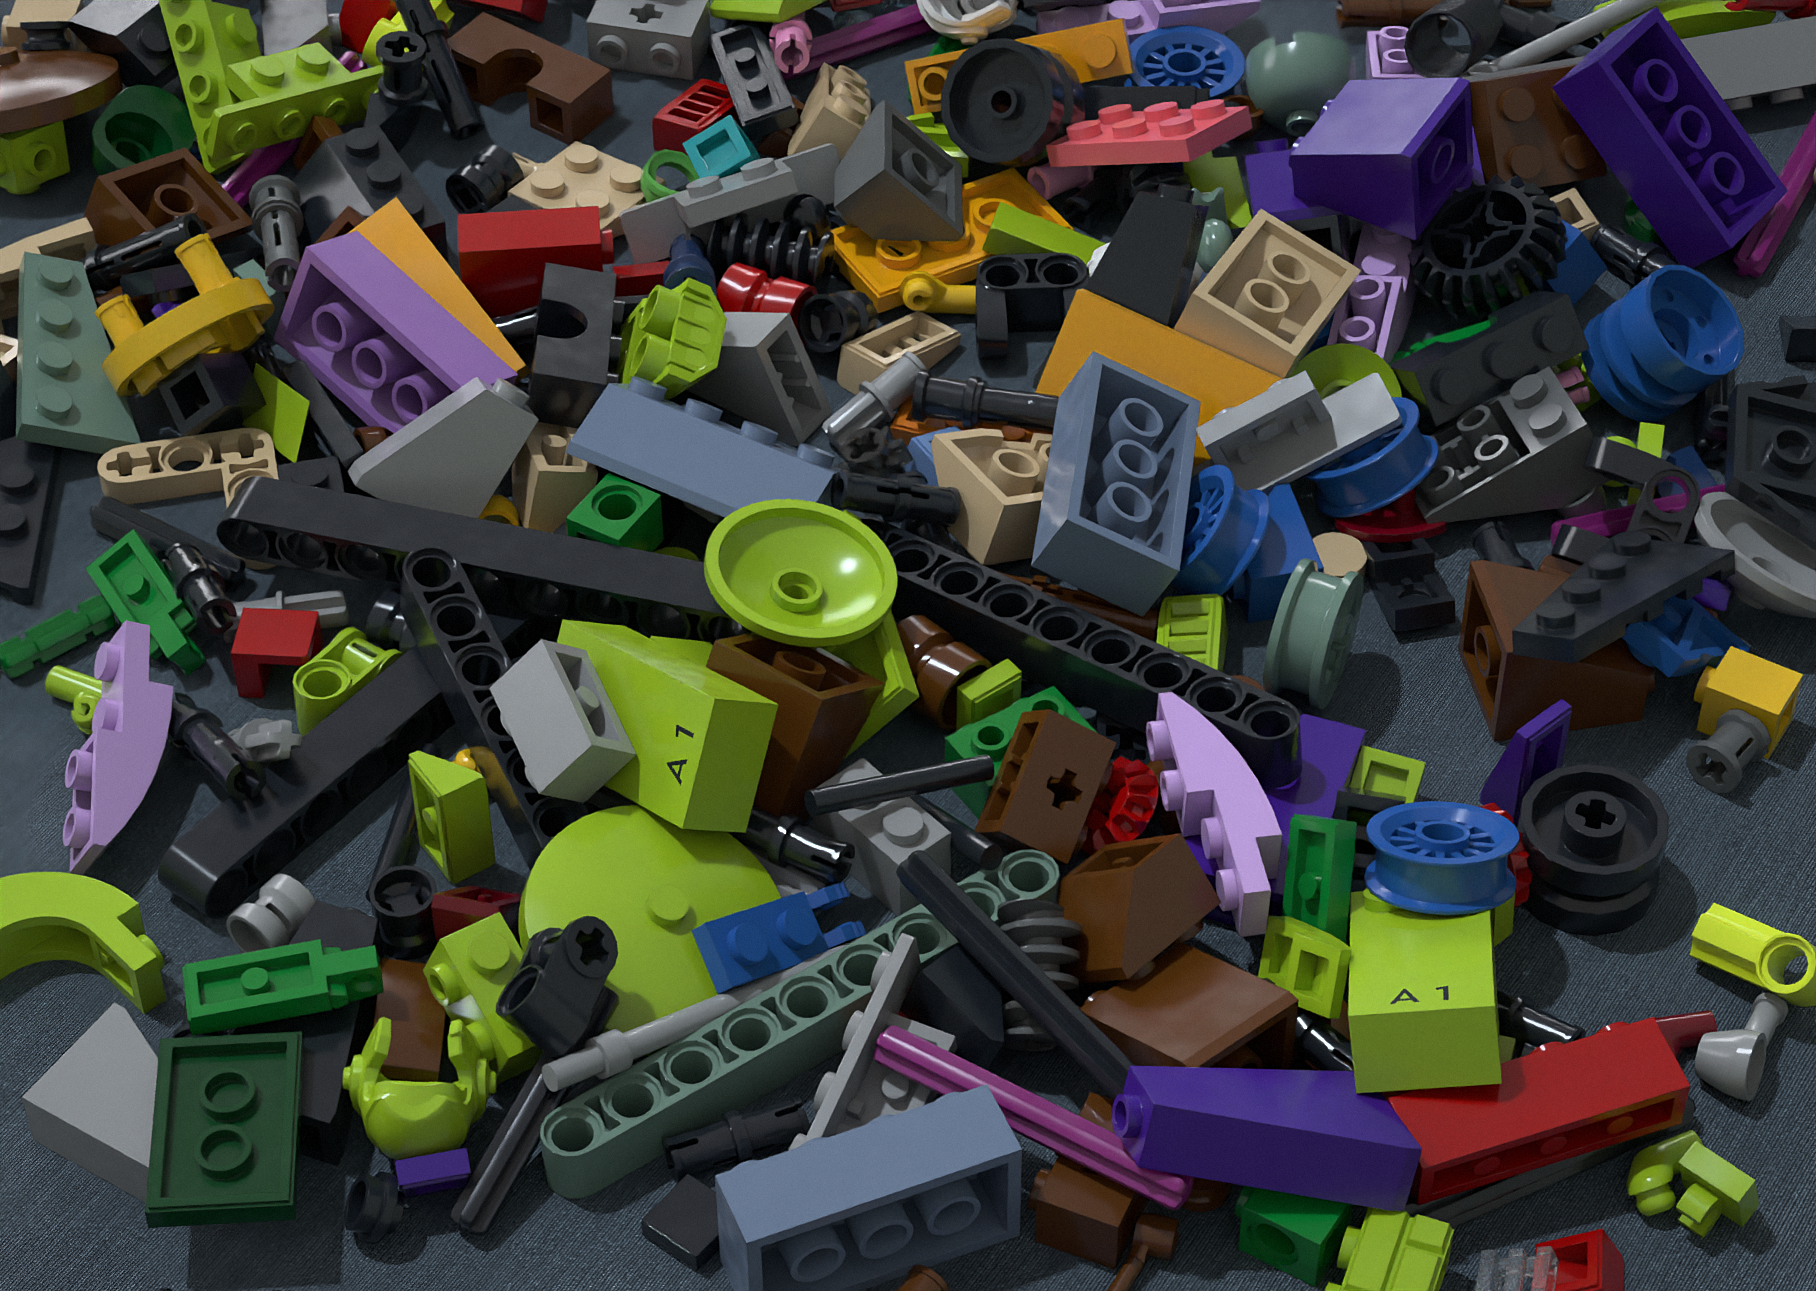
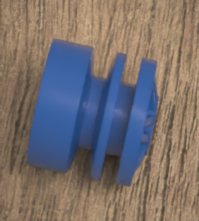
(1662, 344)

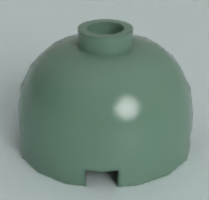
(1297, 78)

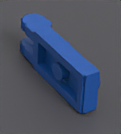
(771, 937)

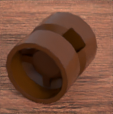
(938, 668)

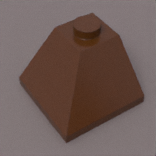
(159, 193)

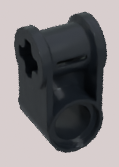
(559, 983)

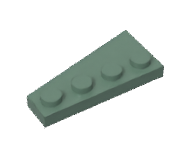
(60, 359)

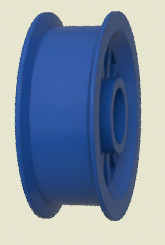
(1187, 58)
(1378, 469)
(1220, 532)
(1441, 857)

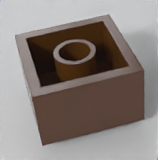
(1529, 131)

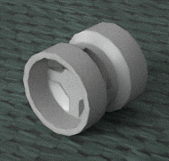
(273, 917)

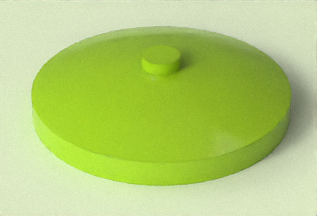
(651, 891)

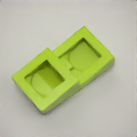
(1306, 964)

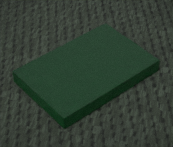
(226, 1130)

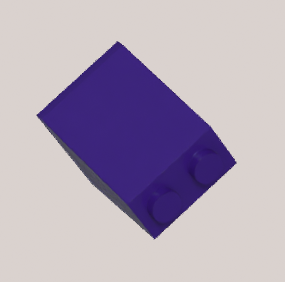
(1387, 151)

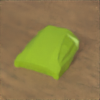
(672, 337)

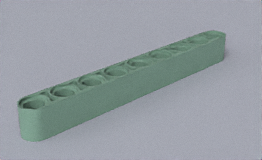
(753, 1045)

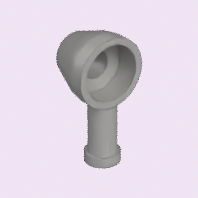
(1736, 1058)

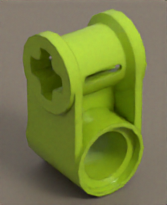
(337, 676)

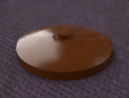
(53, 85)

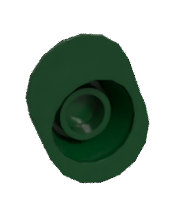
(139, 127)

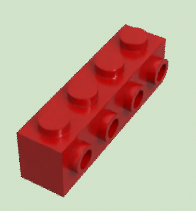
(1546, 1109)

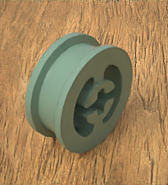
(1313, 633)

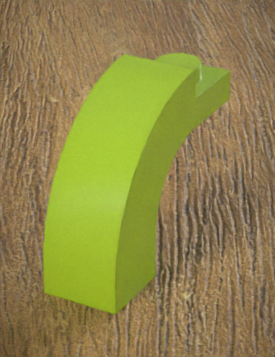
(81, 922)

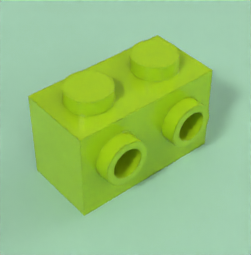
(467, 979)

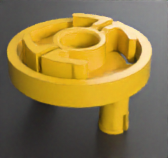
(219, 320)

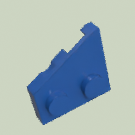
(1681, 639)

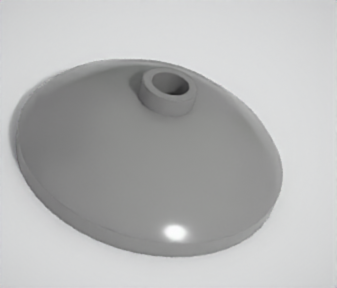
(1769, 562)

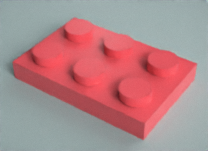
(1149, 136)

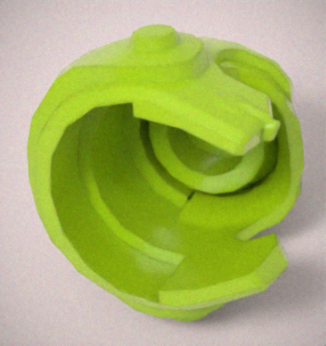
(419, 1117)

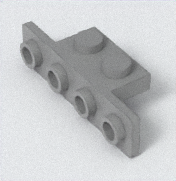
(757, 190)
(1294, 430)
(861, 1086)

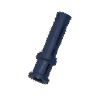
(688, 261)

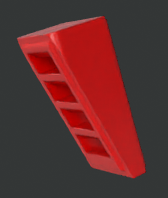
(691, 114)

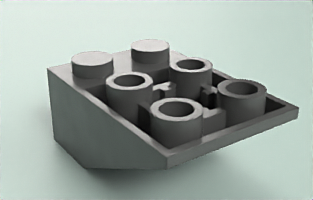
(1510, 456)

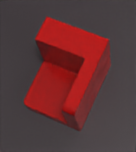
(272, 638)

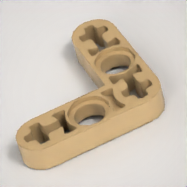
(209, 477)

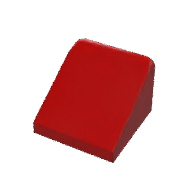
(359, 19)
(639, 278)
(1587, 1262)

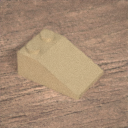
(1268, 296)

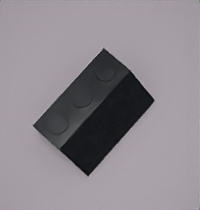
(135, 37)
(365, 174)

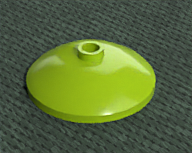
(800, 573)

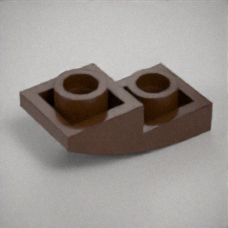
(415, 1022)

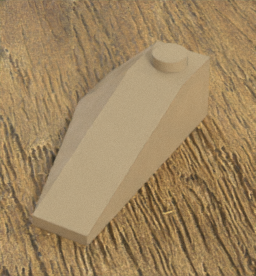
(997, 488)

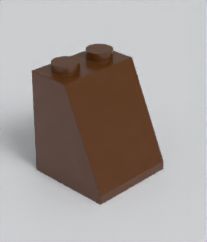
(1514, 688)
(817, 714)
(1198, 1015)

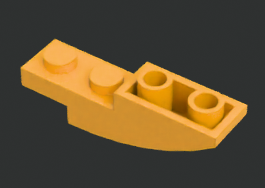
(1092, 50)

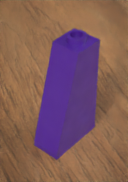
(1328, 762)
(1269, 1132)

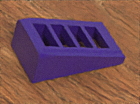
(1530, 755)

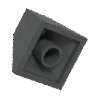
(899, 182)

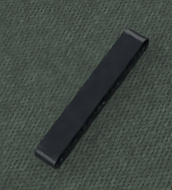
(464, 654)

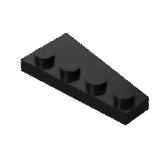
(1615, 588)

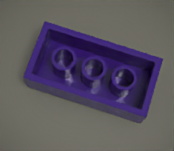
(1670, 139)

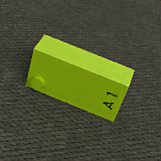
(691, 728)
(1421, 998)

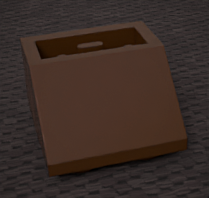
(1133, 906)

